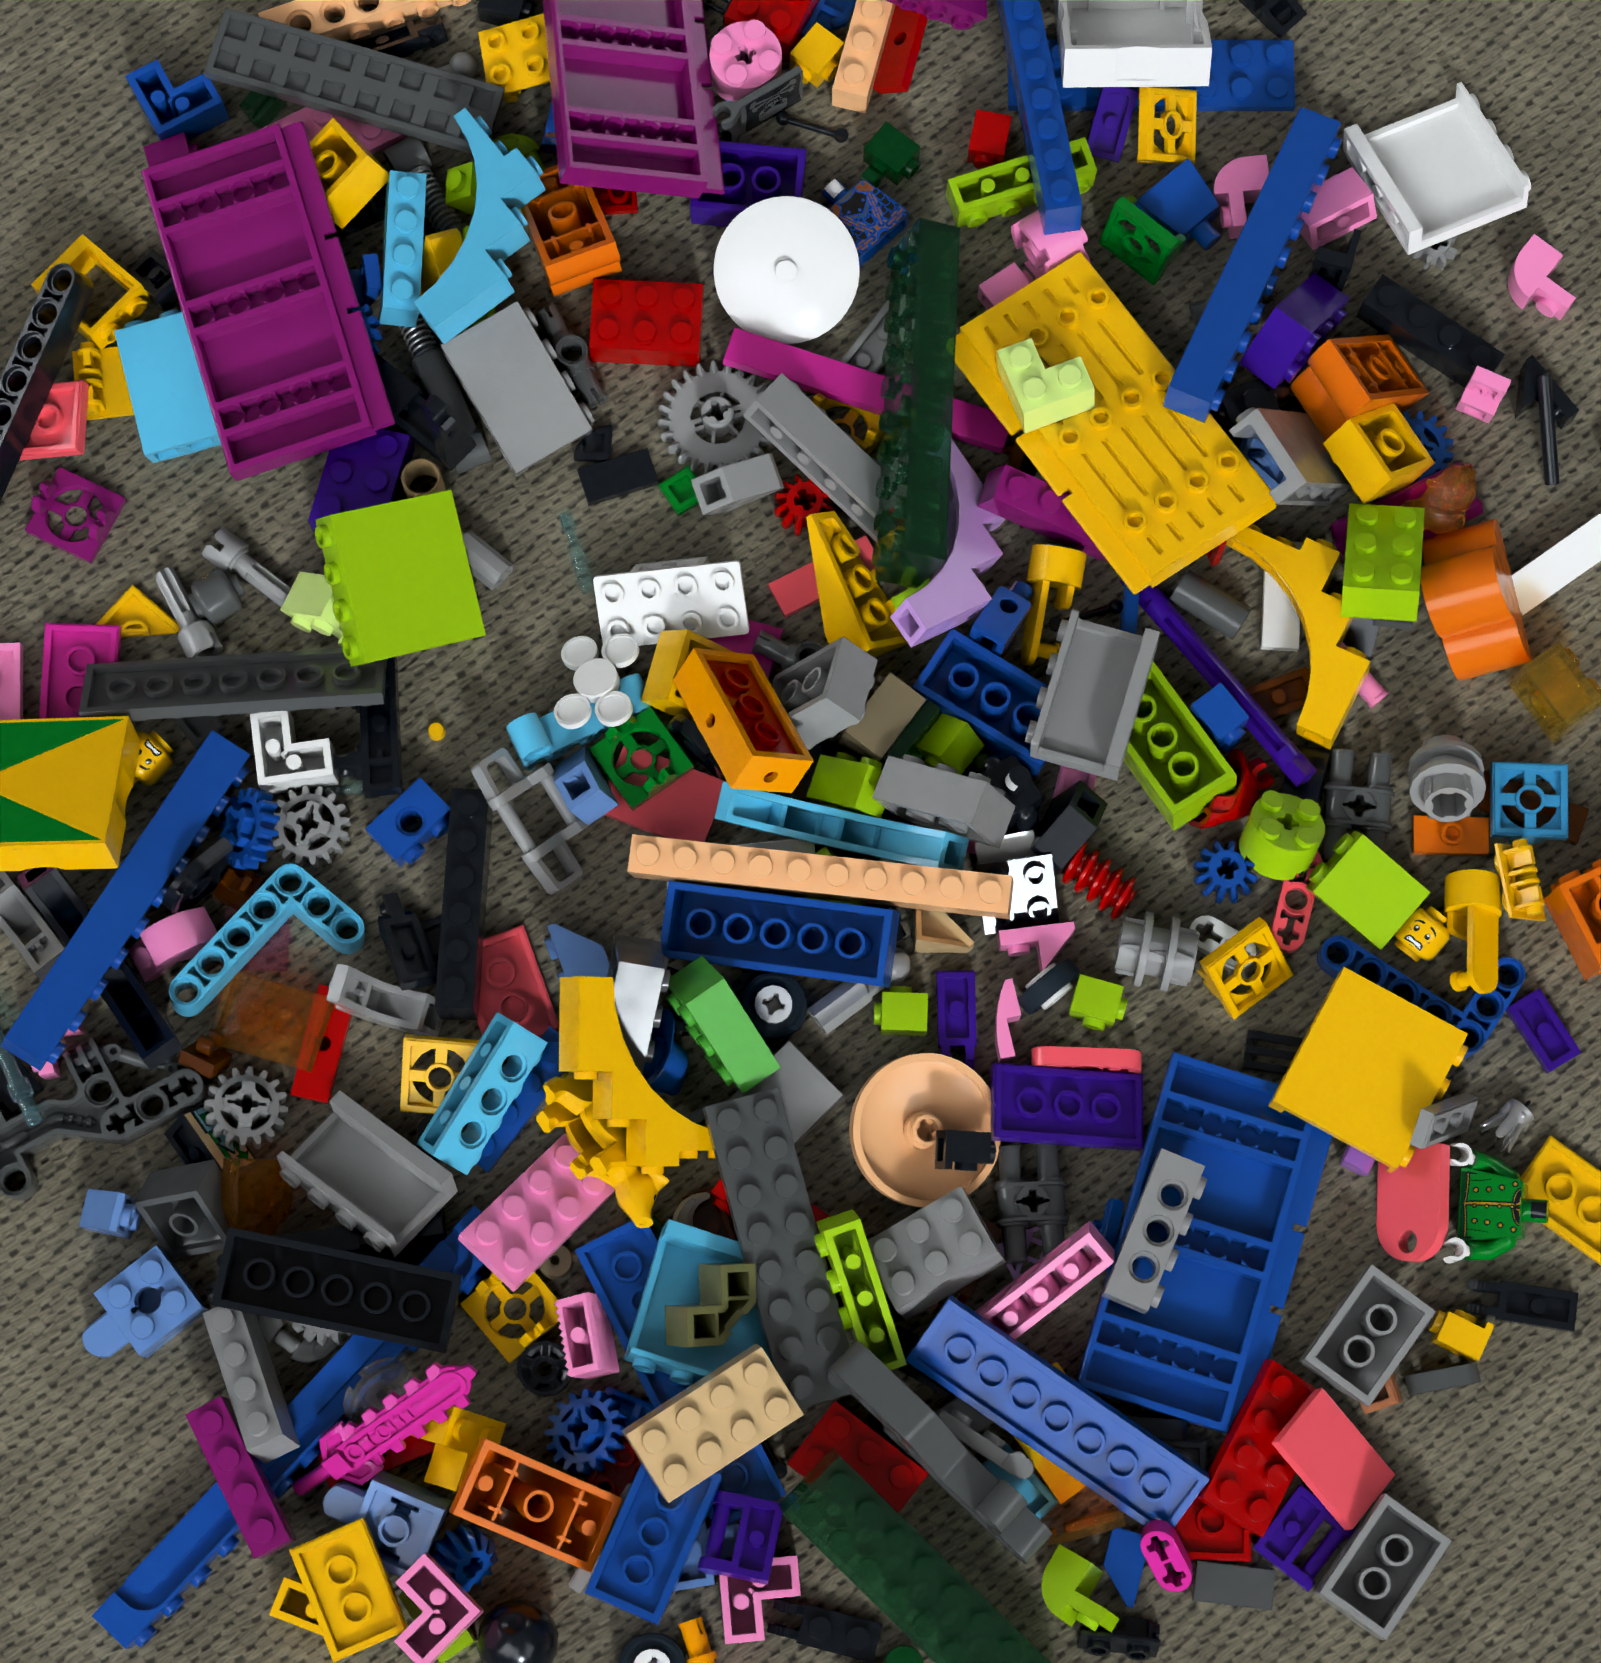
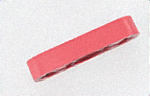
(1299, 929)
(1088, 1058)

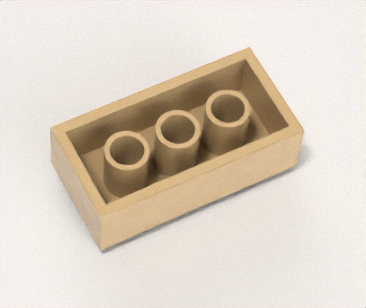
(712, 1422)

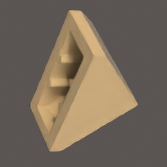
(939, 934)

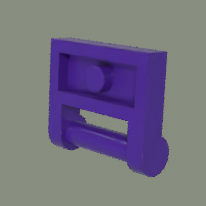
(1292, 1530)
(754, 1540)

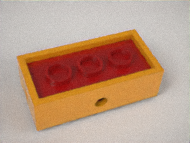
(742, 721)

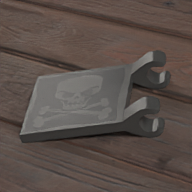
(760, 104)

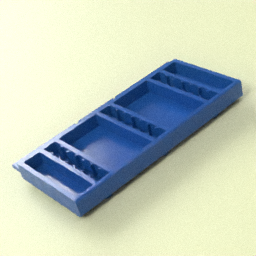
(1237, 1259)

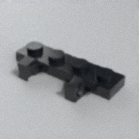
(379, 755)

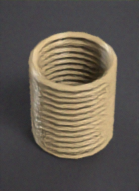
(419, 468)

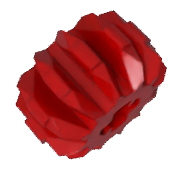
(789, 505)

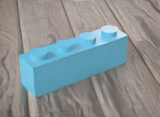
(402, 248)

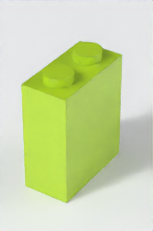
(1366, 888)

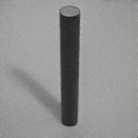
(1548, 429)

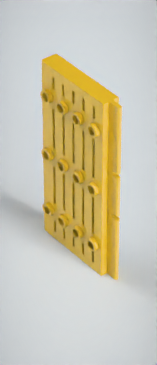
(1139, 475)

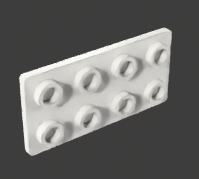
(673, 597)

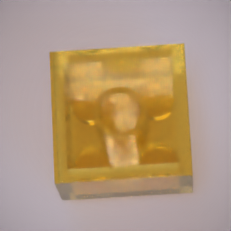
(1557, 691)

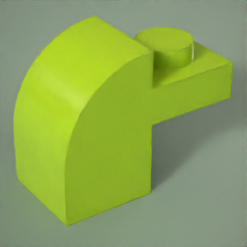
(1067, 1589)

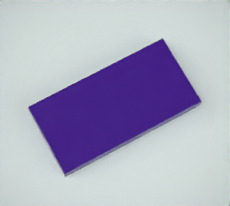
(1066, 1106)

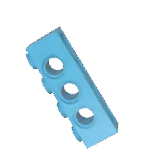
(464, 1103)

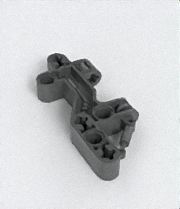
(93, 1120)
(931, 1443)

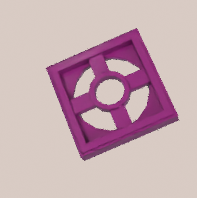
(98, 529)

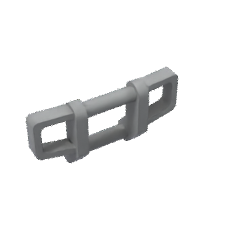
(500, 803)

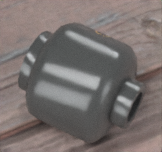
(216, 596)

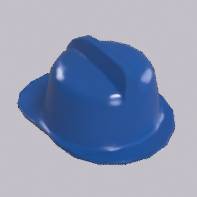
(669, 1060)

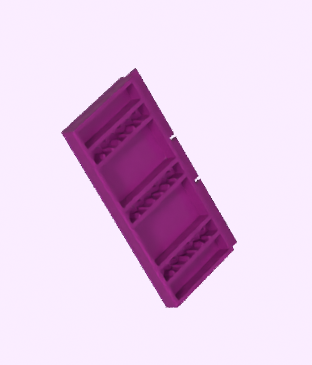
(633, 96)
(267, 299)

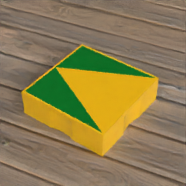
(65, 791)

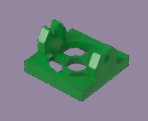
(1116, 240)
(644, 722)

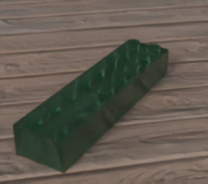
(901, 1569)

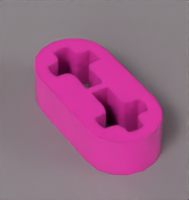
(1173, 1552)

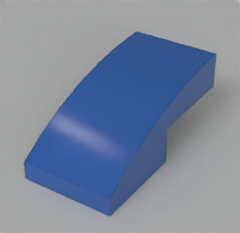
(367, 279)

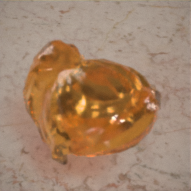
(1447, 499)

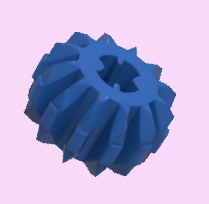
(1210, 866)
(466, 1555)

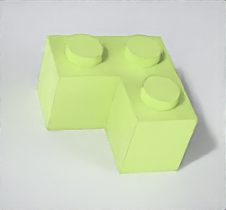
(1043, 394)
(311, 605)

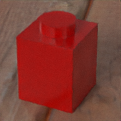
(988, 139)

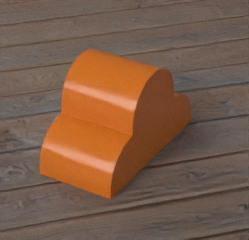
(570, 235)
(1355, 378)
(1473, 600)
(535, 1505)

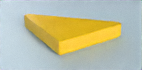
(139, 616)

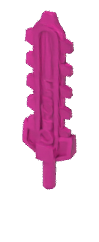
(357, 1450)

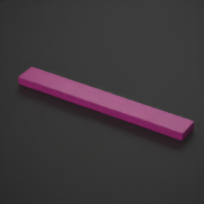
(849, 384)

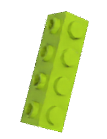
(1008, 187)
(859, 1286)

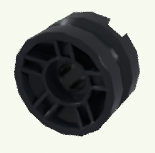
(532, 1358)

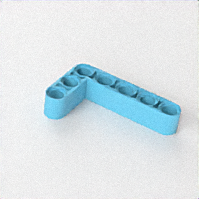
(261, 930)

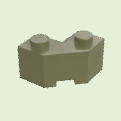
(724, 1296)

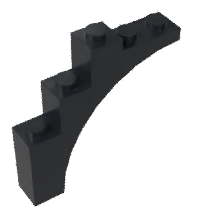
(124, 994)

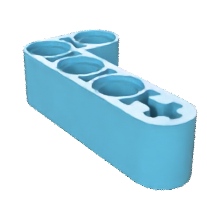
(545, 739)

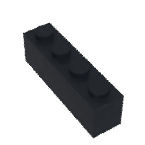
(1427, 332)

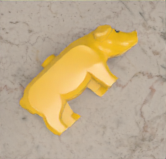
(600, 1147)

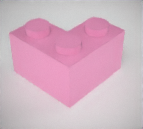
(743, 1599)
(445, 1608)

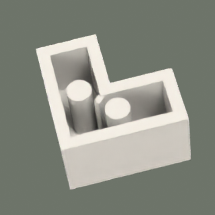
(287, 764)

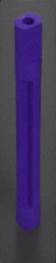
(1211, 668)

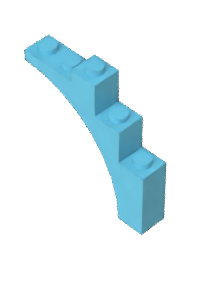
(478, 275)
(841, 829)

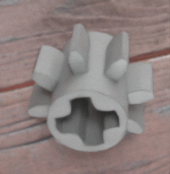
(1432, 256)

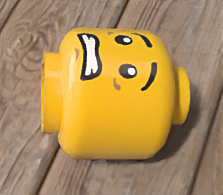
(153, 758)
(1423, 934)

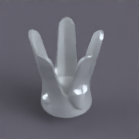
(1512, 1120)

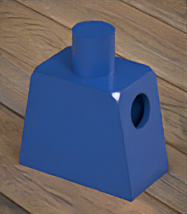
(1183, 205)

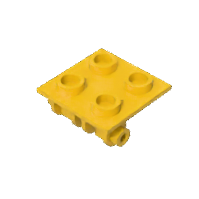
(516, 55)
(106, 379)
(1520, 884)

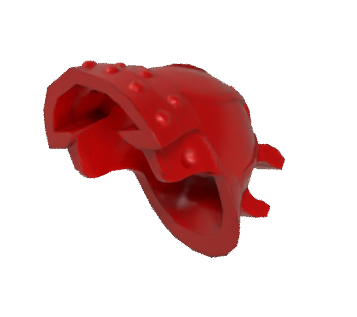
(1240, 803)

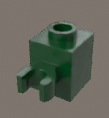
(890, 156)

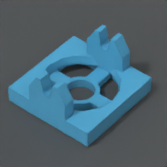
(1530, 772)

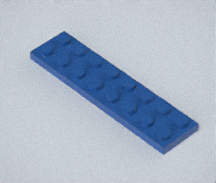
(1242, 78)
(618, 1272)
(1056, 1416)

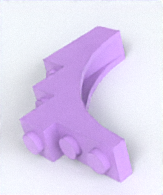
(954, 589)

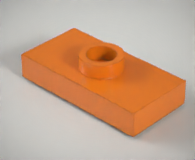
(1454, 838)

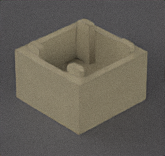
(885, 718)

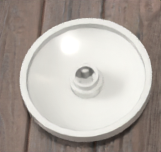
(786, 269)

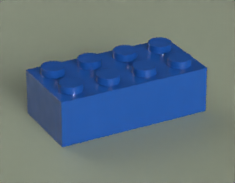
(986, 694)

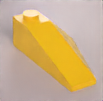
(847, 590)

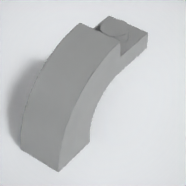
(27, 928)
(383, 1002)

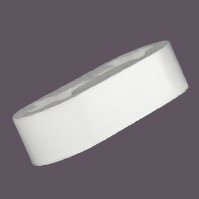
(1222, 932)

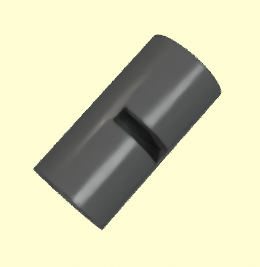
(1210, 604)

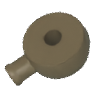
(566, 1263)

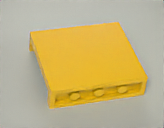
(1370, 1068)

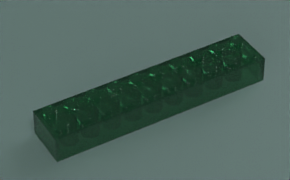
(917, 404)

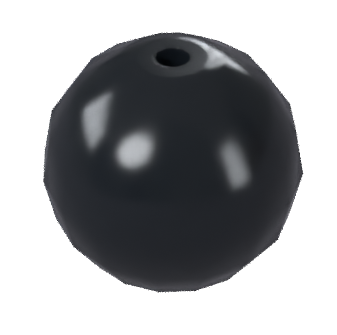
(517, 1634)

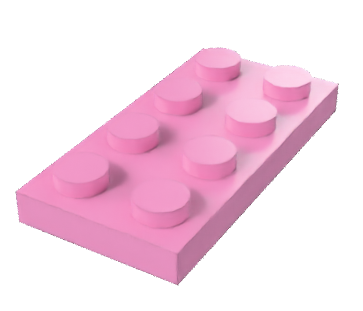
(534, 1216)

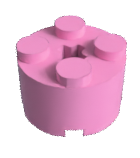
(742, 44)
(1046, 251)

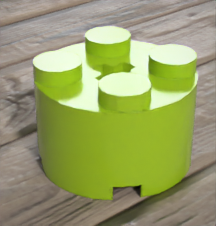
(1282, 835)

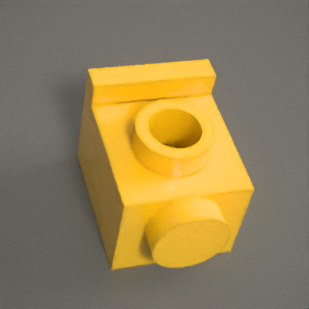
(1460, 1334)

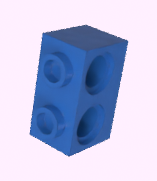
(1220, 718)

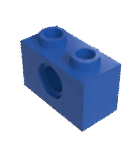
(416, 802)

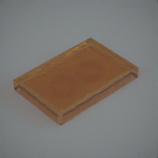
(272, 1021)

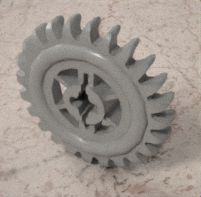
(684, 431)

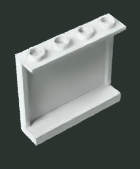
(1438, 172)

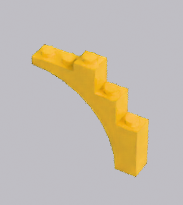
(1304, 578)
(596, 1051)

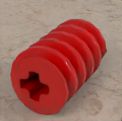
(1100, 881)

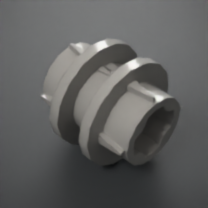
(1446, 778)
(1138, 955)

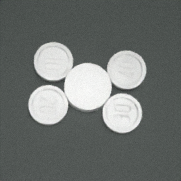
(596, 681)

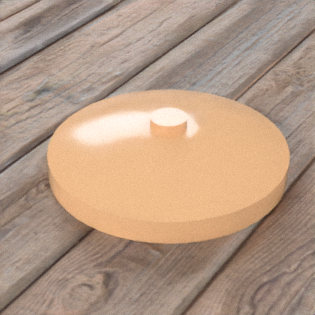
(898, 1121)

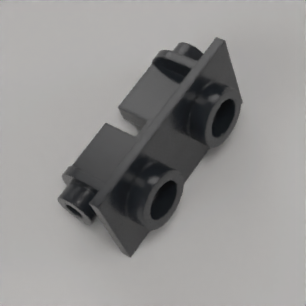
(1136, 1640)

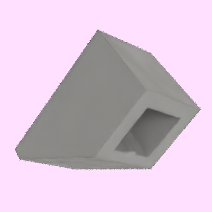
(737, 484)

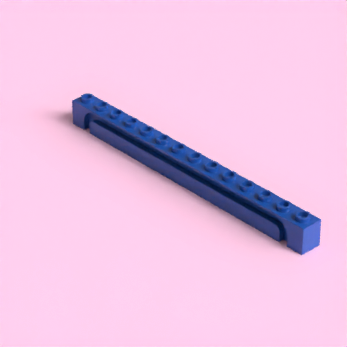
(210, 1526)

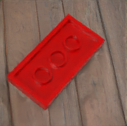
(1248, 1470)

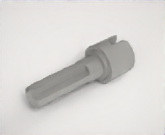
(235, 558)
(196, 635)

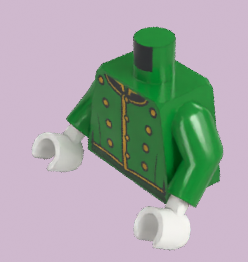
(1491, 1207)

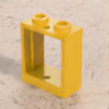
(83, 257)

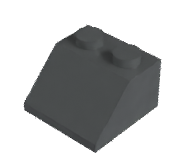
(185, 1208)

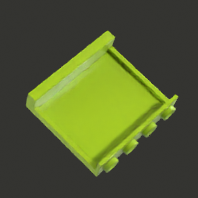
(399, 577)

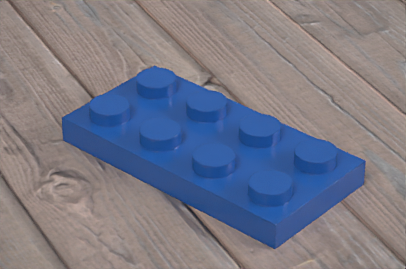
(650, 1546)

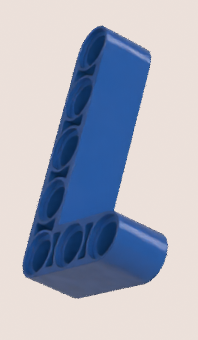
(1389, 978)

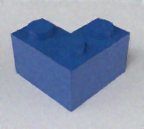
(170, 110)

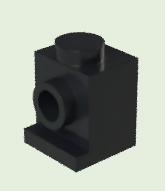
(964, 1149)

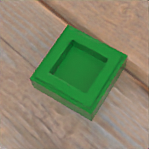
(680, 491)

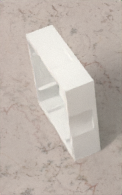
(1132, 43)

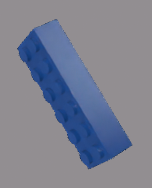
(780, 933)

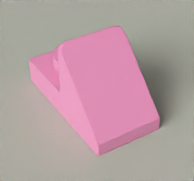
(1046, 938)

